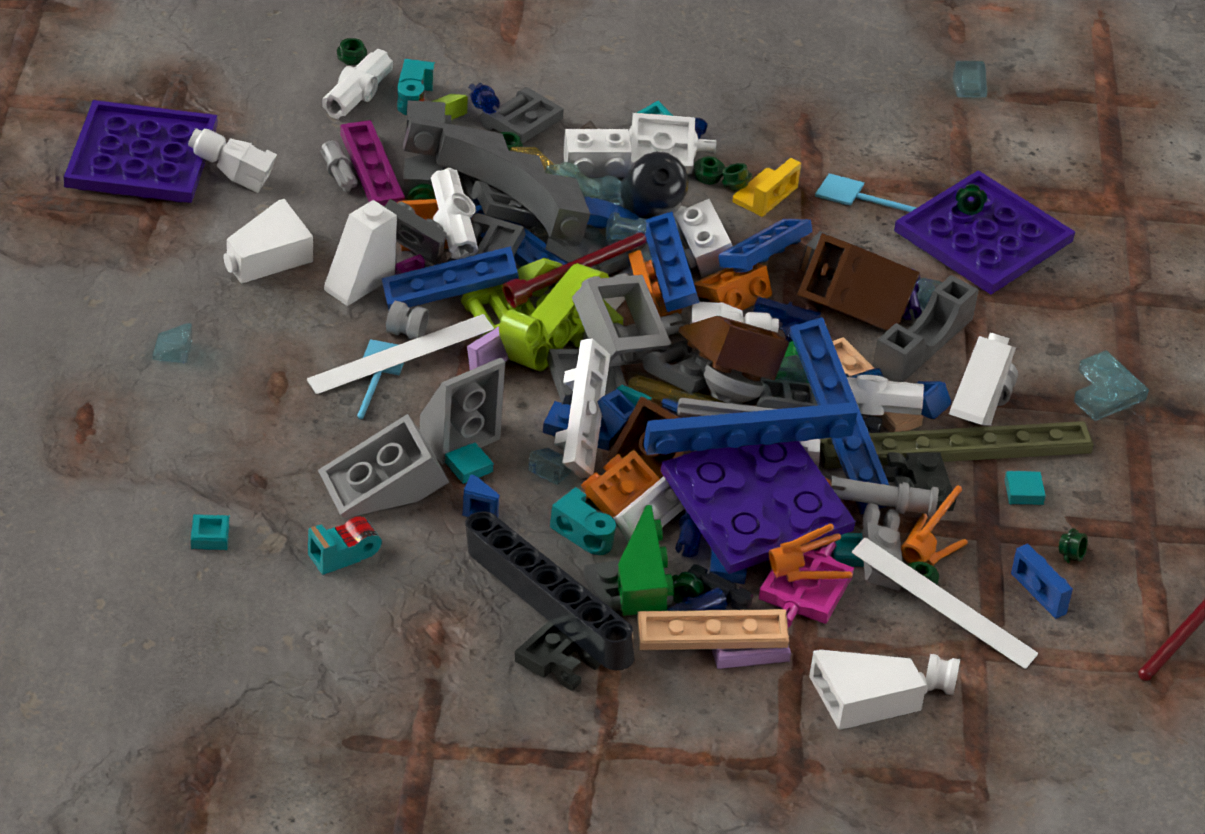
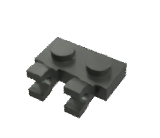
(920, 471)
(549, 652)

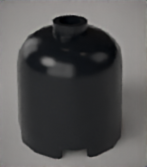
(654, 185)

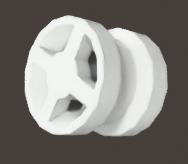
(942, 674)

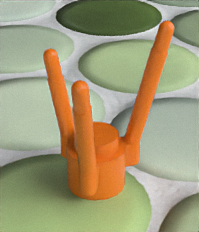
(922, 543)
(789, 556)

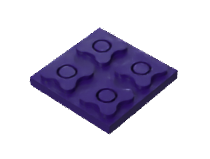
(138, 152)
(987, 246)
(754, 499)

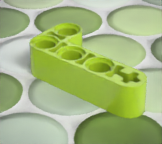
(549, 326)

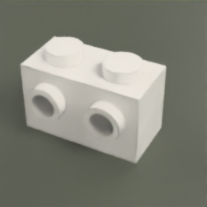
(598, 151)
(703, 236)

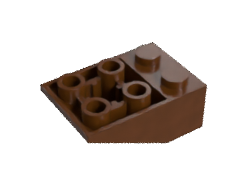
(858, 283)
(737, 346)

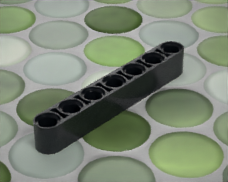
(550, 591)

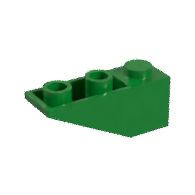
(641, 568)

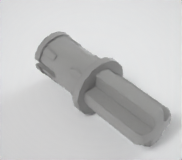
(338, 165)

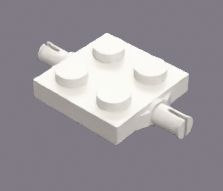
(669, 135)

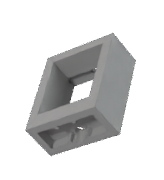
(600, 327)

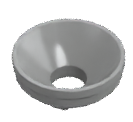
(732, 386)

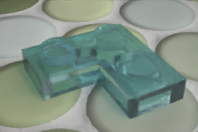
(603, 188)
(1111, 387)

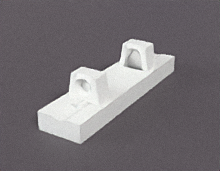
(588, 386)

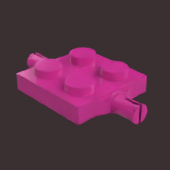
(808, 596)

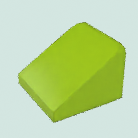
(455, 105)
(535, 269)

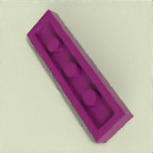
(371, 162)

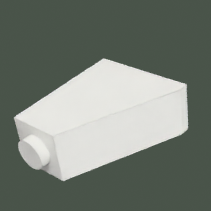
(269, 244)
(363, 253)
(983, 380)
(866, 686)

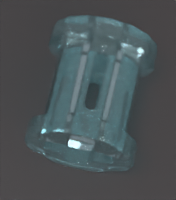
(621, 227)

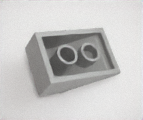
(465, 410)
(384, 471)

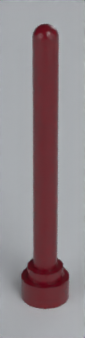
(519, 291)
(1173, 643)

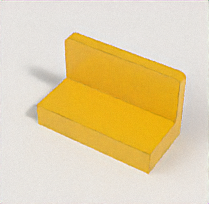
(769, 188)

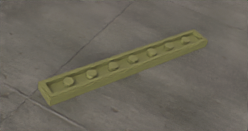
(977, 442)

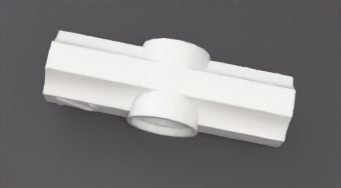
(357, 84)
(454, 213)
(878, 395)

